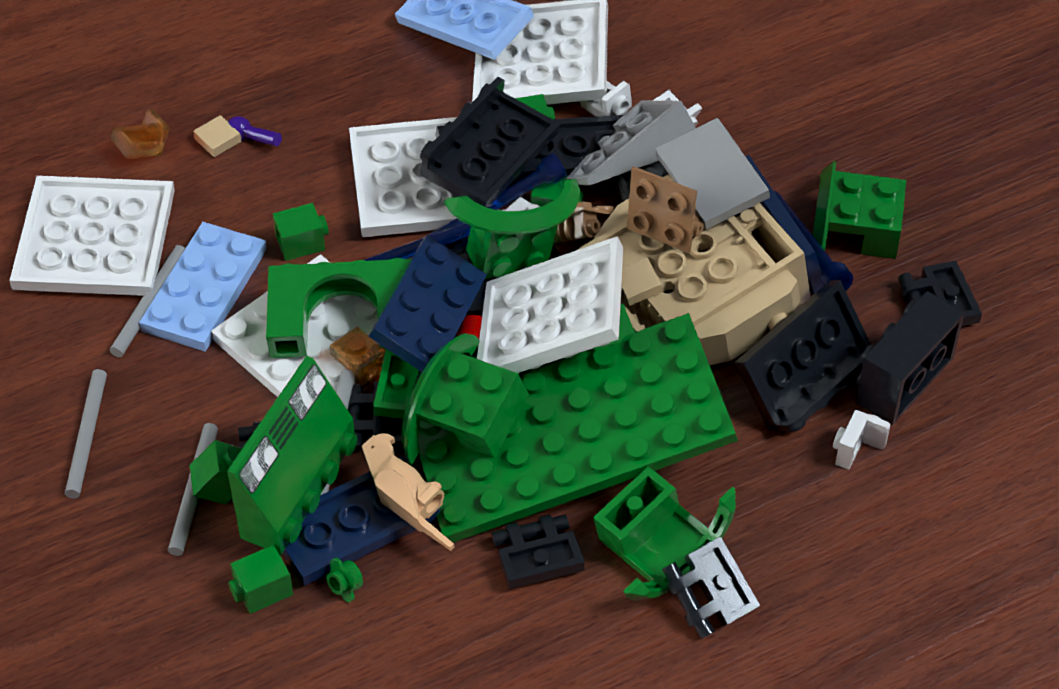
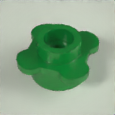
(344, 578)

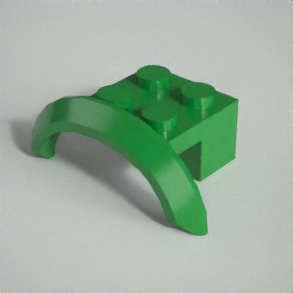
(861, 207)
(513, 240)
(465, 398)
(654, 531)

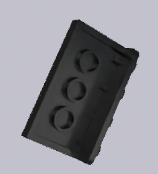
(486, 145)
(805, 359)

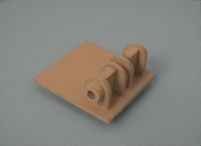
(662, 210)
(583, 222)

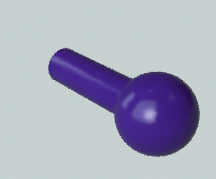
(247, 131)

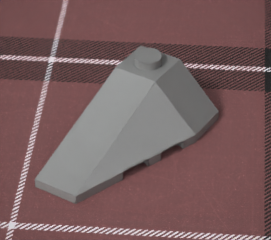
(635, 140)

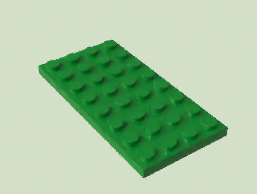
(584, 430)

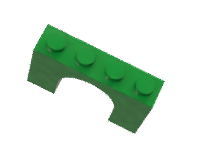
(300, 288)

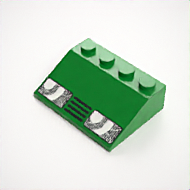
(290, 459)

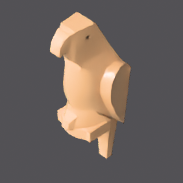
(403, 487)

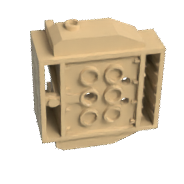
(731, 291)

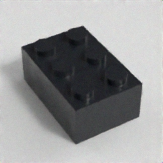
(908, 357)

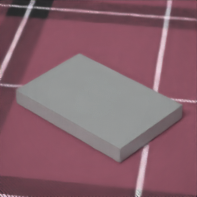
(717, 169)

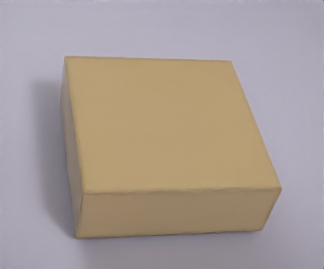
(217, 136)
(640, 281)

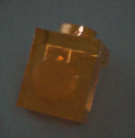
(142, 139)
(360, 355)

